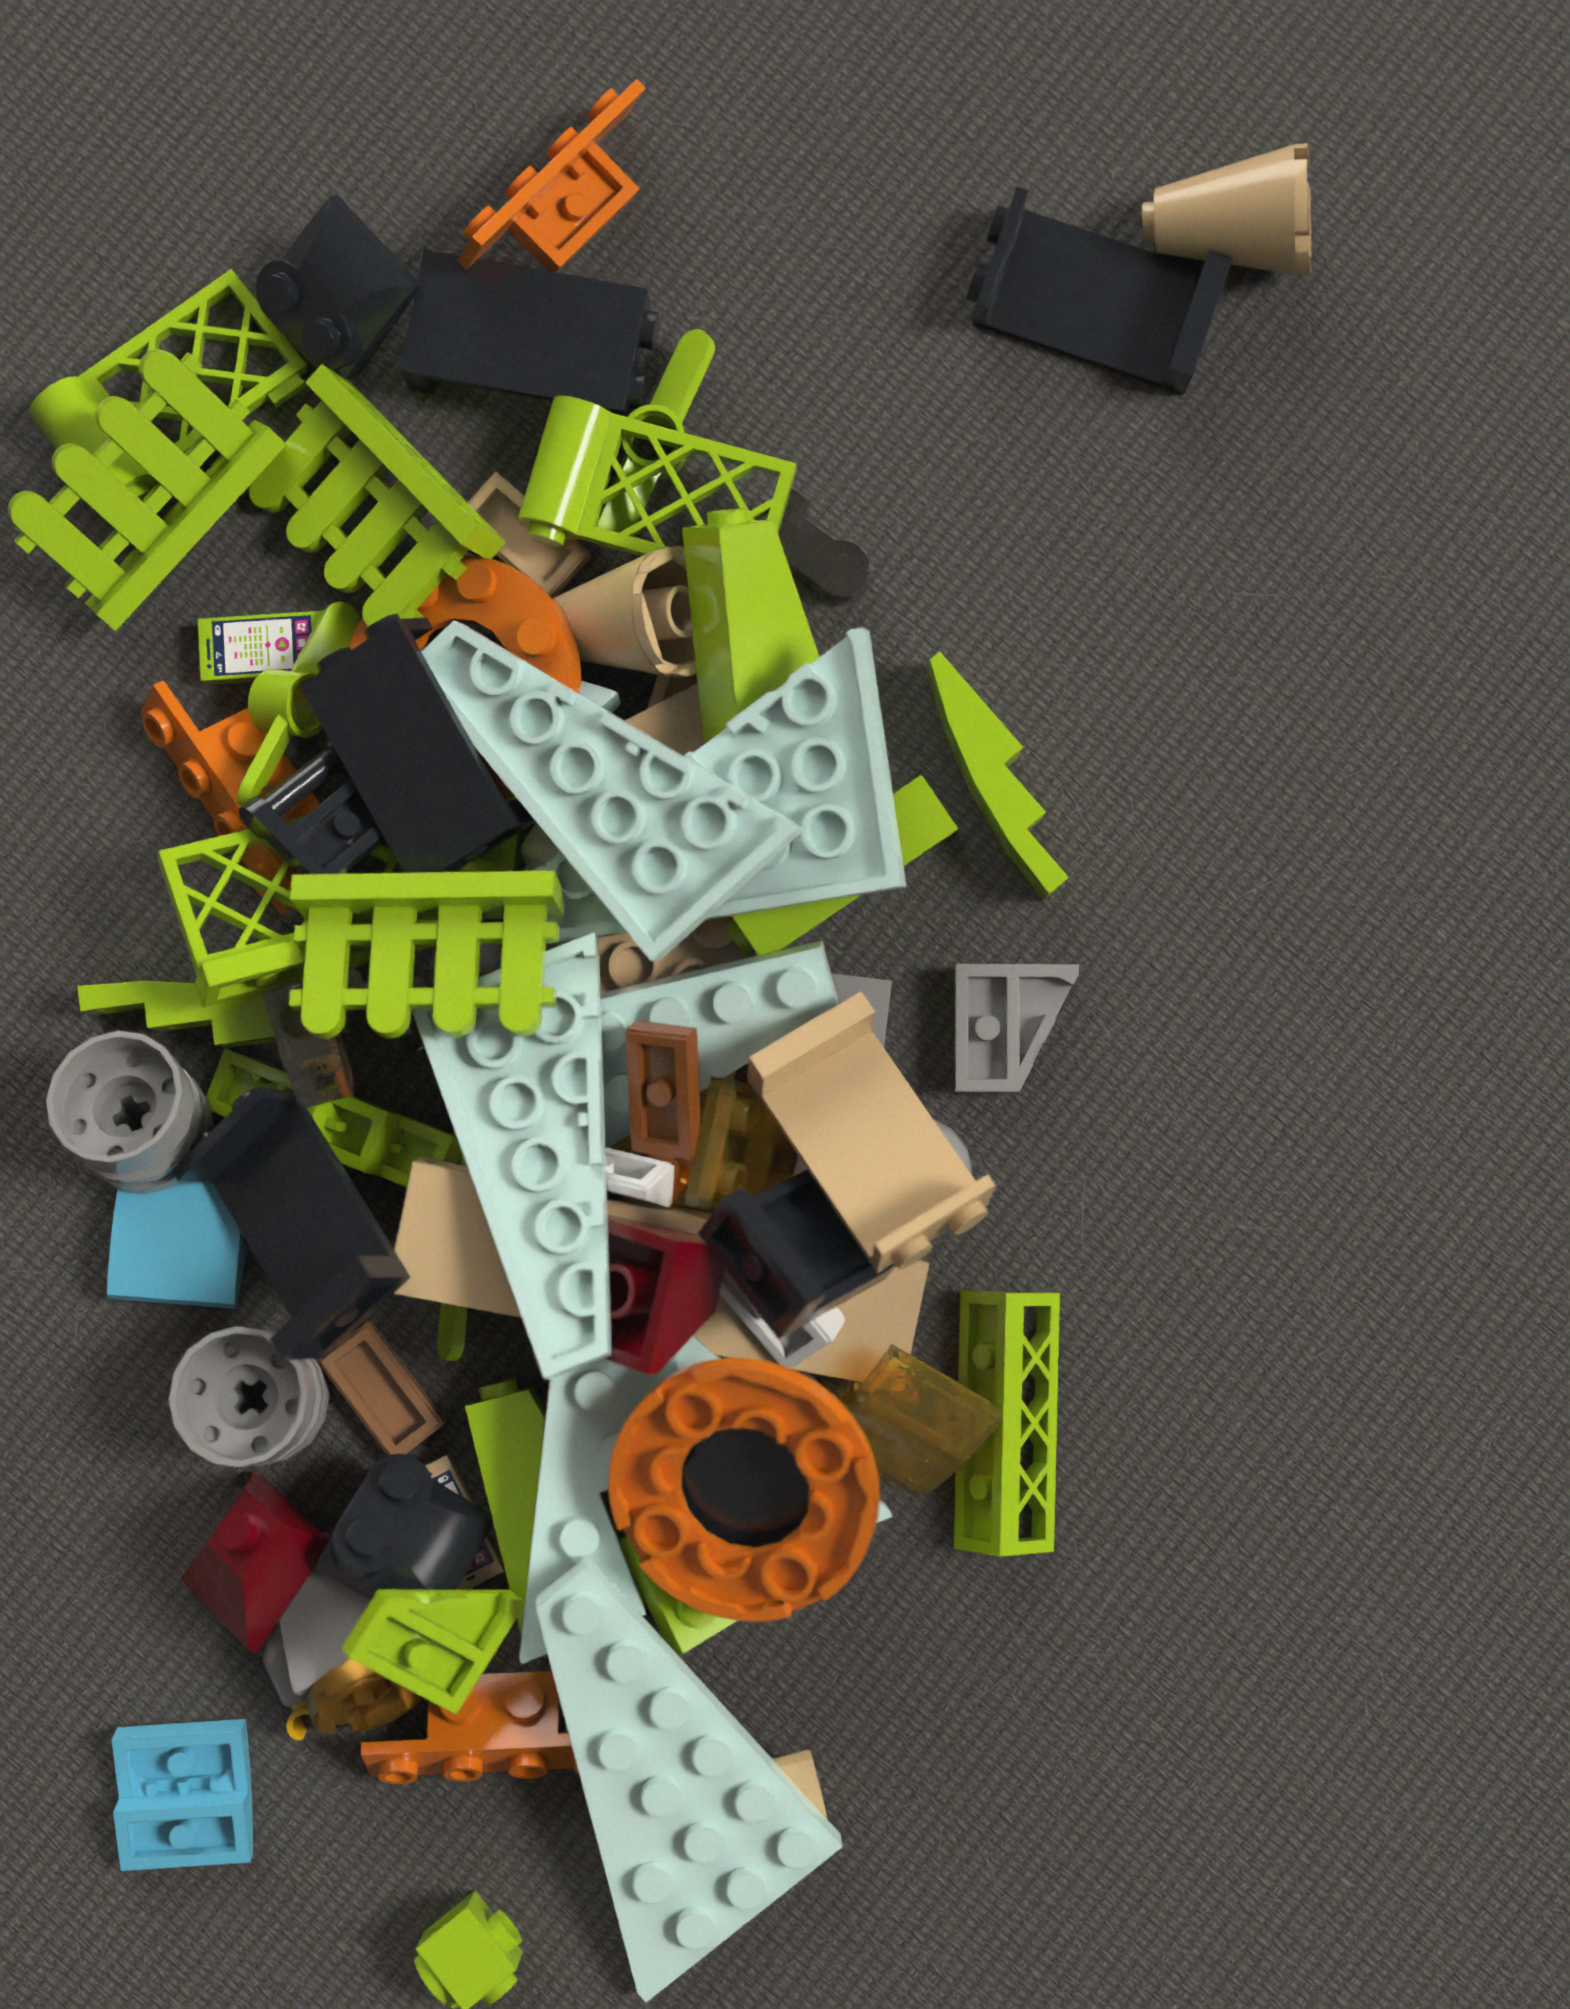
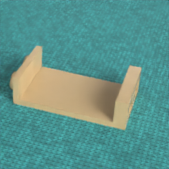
(866, 1136)

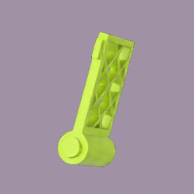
(69, 406)
(578, 462)

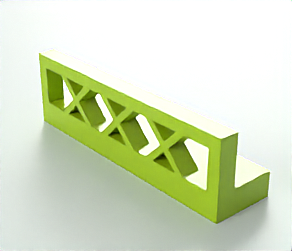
(993, 1364)

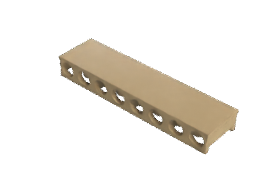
(456, 1262)

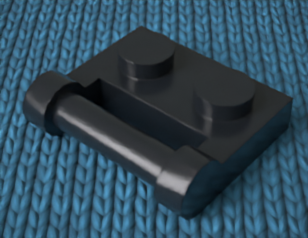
(328, 837)

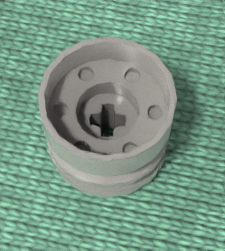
(106, 1092)
(212, 1399)

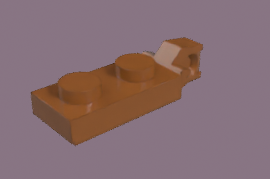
(664, 1095)

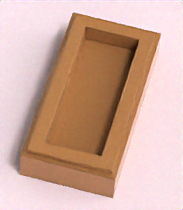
(382, 1391)

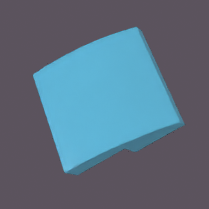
(176, 1248)
(183, 1795)

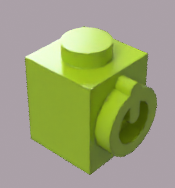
(469, 1954)

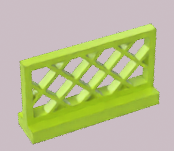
(253, 966)

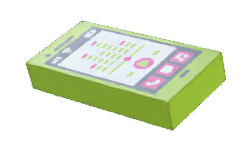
(244, 646)

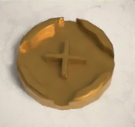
(357, 1698)

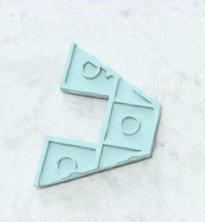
(578, 1440)

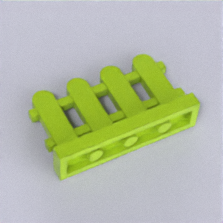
(395, 515)
(157, 541)
(394, 906)

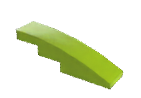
(983, 754)
(178, 1007)
(356, 1129)

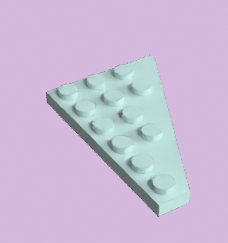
(815, 759)
(678, 1793)

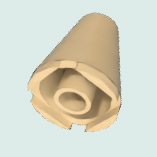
(1242, 211)
(636, 616)

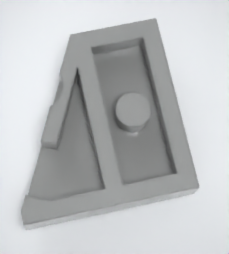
(1004, 1021)

